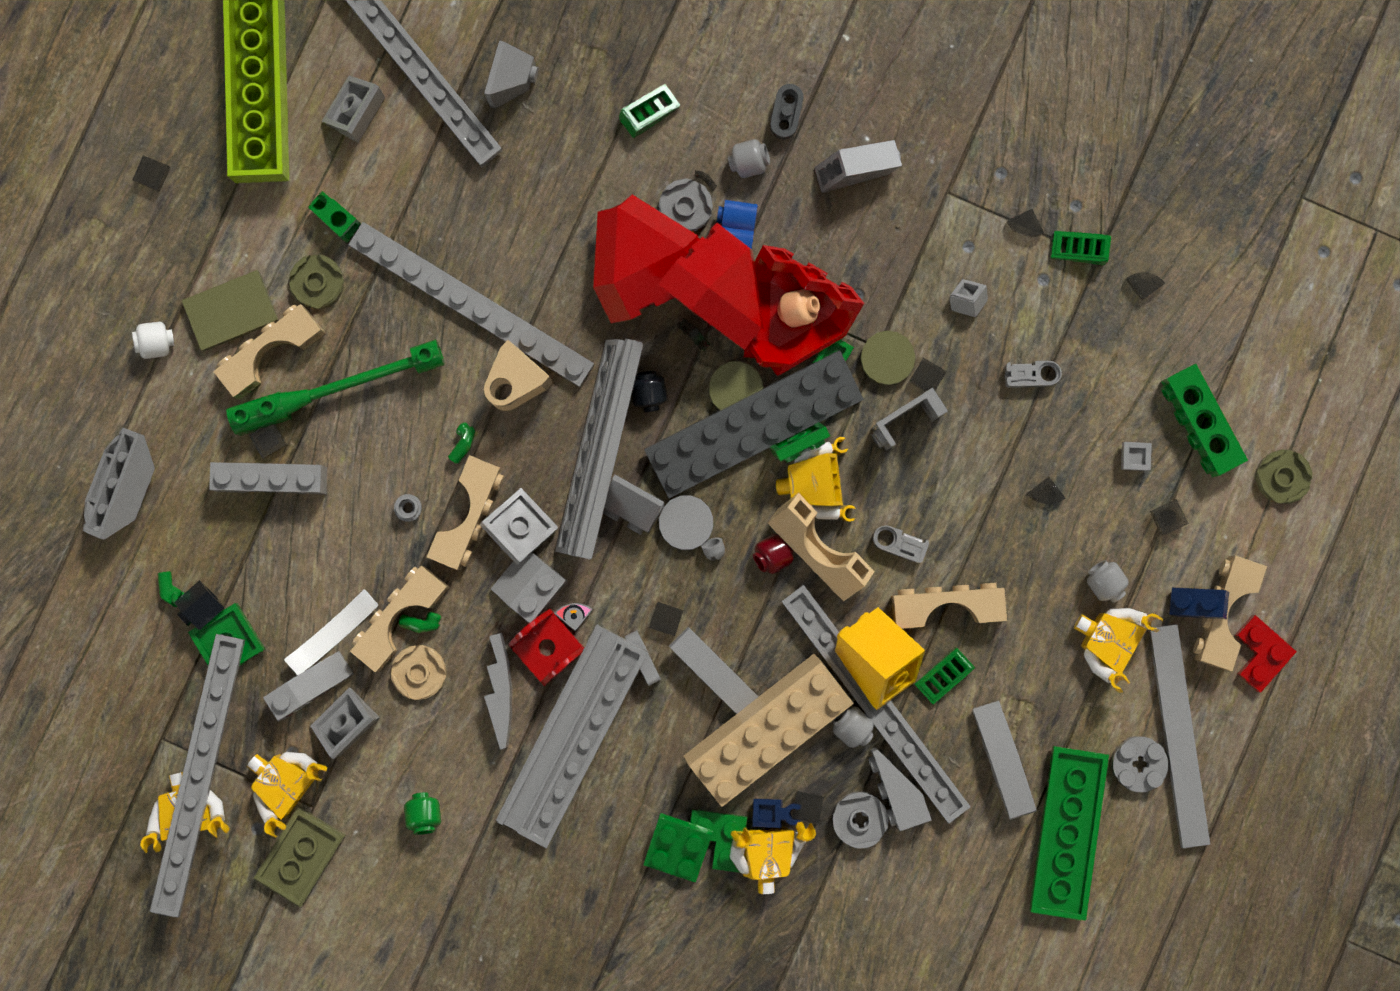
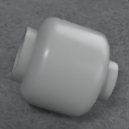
(749, 158)
(1107, 581)
(853, 727)

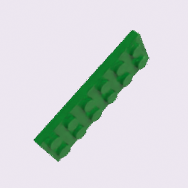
(1069, 833)

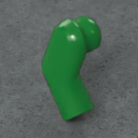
(464, 444)
(166, 589)
(419, 625)

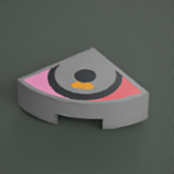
(573, 614)

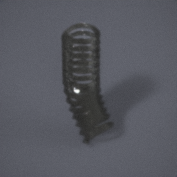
(703, 176)

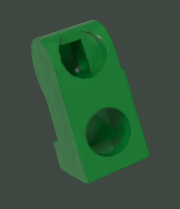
(335, 216)

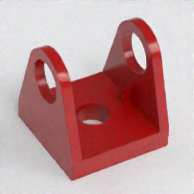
(527, 646)

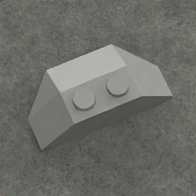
(118, 485)

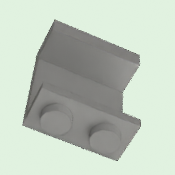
(930, 403)

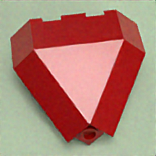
(633, 255)
(719, 285)
(787, 346)

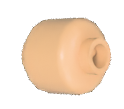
(798, 308)

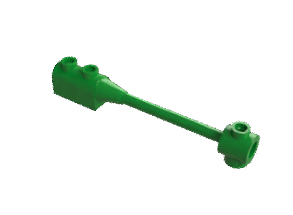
(280, 405)

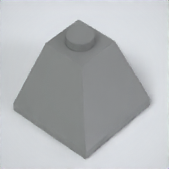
(509, 75)

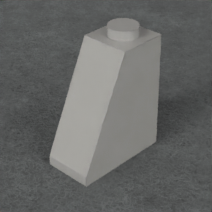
(857, 165)

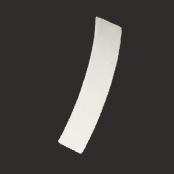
(331, 633)

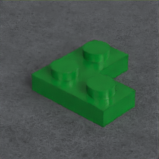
(722, 826)

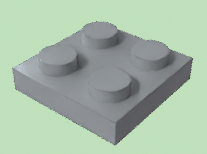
(519, 526)

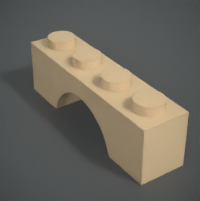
(241, 371)
(453, 546)
(840, 571)
(984, 604)
(376, 644)
(1217, 644)

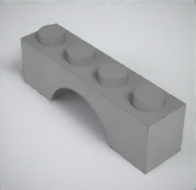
(268, 478)

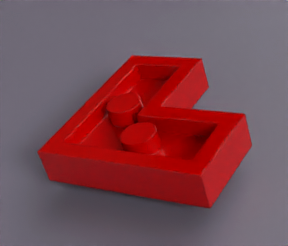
(1270, 653)

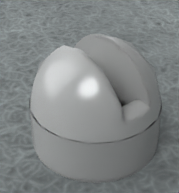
(713, 548)

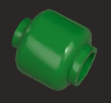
(422, 814)

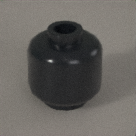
(649, 391)

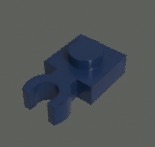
(771, 813)

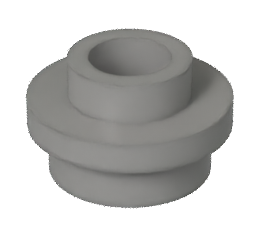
(399, 507)

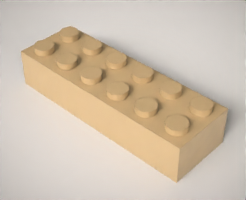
(768, 730)

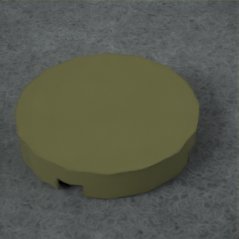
(316, 281)
(887, 358)
(732, 383)
(1283, 476)

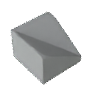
(968, 298)

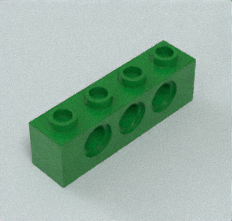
(1217, 427)

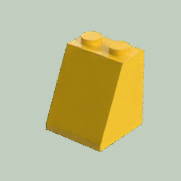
(879, 656)

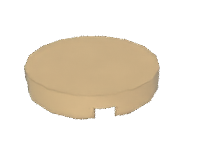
(418, 672)

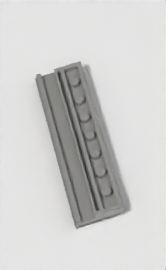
(599, 448)
(571, 735)

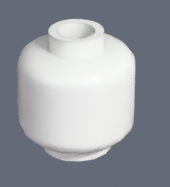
(152, 340)

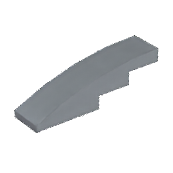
(713, 670)
(500, 702)
(1004, 760)

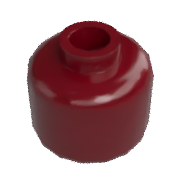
(773, 554)

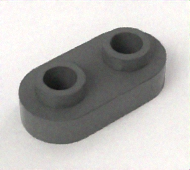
(786, 112)

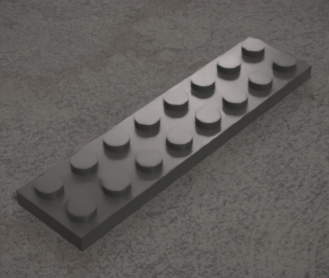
(753, 424)

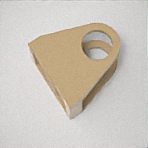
(520, 372)

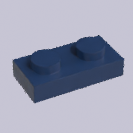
(1199, 603)

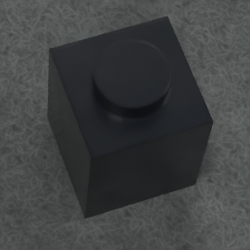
(198, 605)

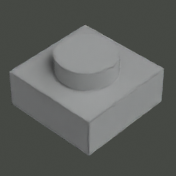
(1136, 456)

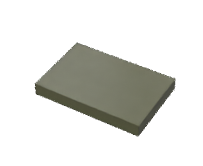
(230, 310)
(299, 857)

